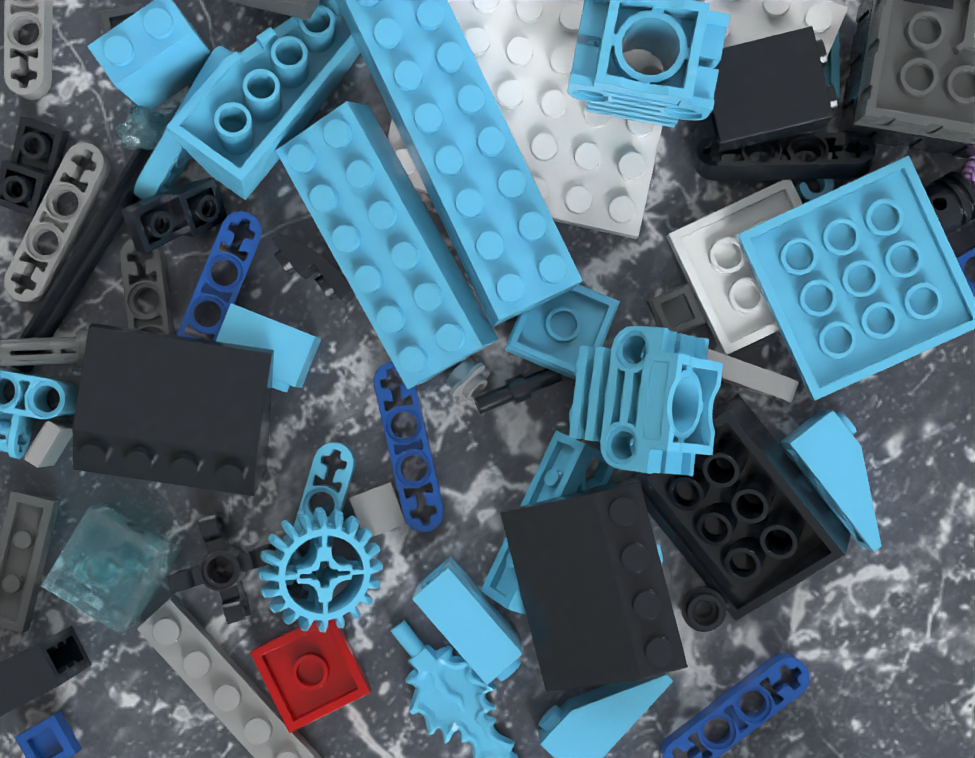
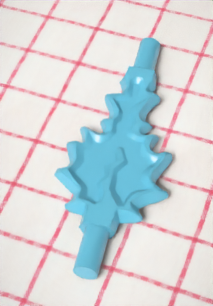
(451, 696)

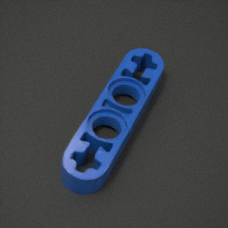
(207, 288)
(400, 448)
(728, 708)

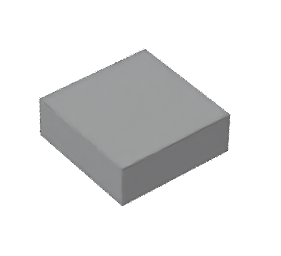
(49, 443)
(378, 509)

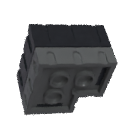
(913, 75)

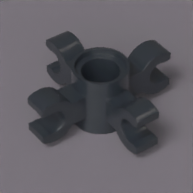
(233, 598)

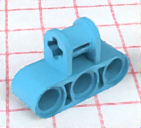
(30, 403)

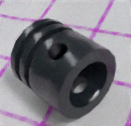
(952, 200)

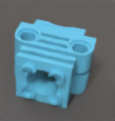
(677, 32)
(647, 400)

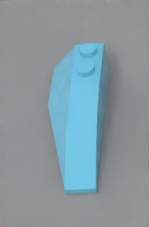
(265, 97)

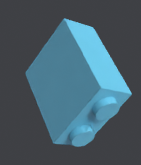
(152, 54)
(469, 621)

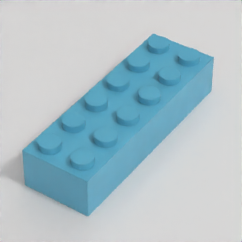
(386, 243)

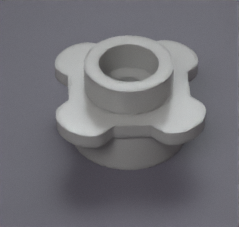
(468, 380)

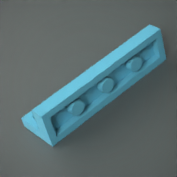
(557, 475)

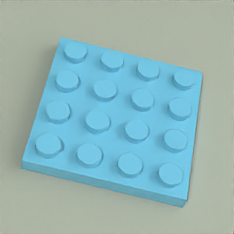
(860, 278)

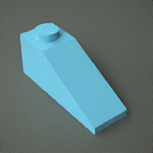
(837, 470)
(599, 718)

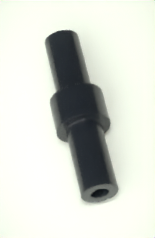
(516, 389)

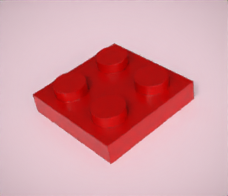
(310, 673)

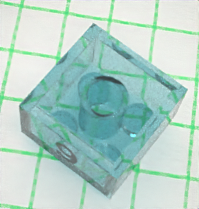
(111, 567)

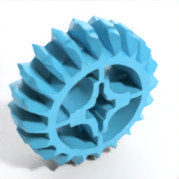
(324, 606)

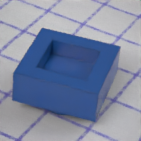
(49, 739)

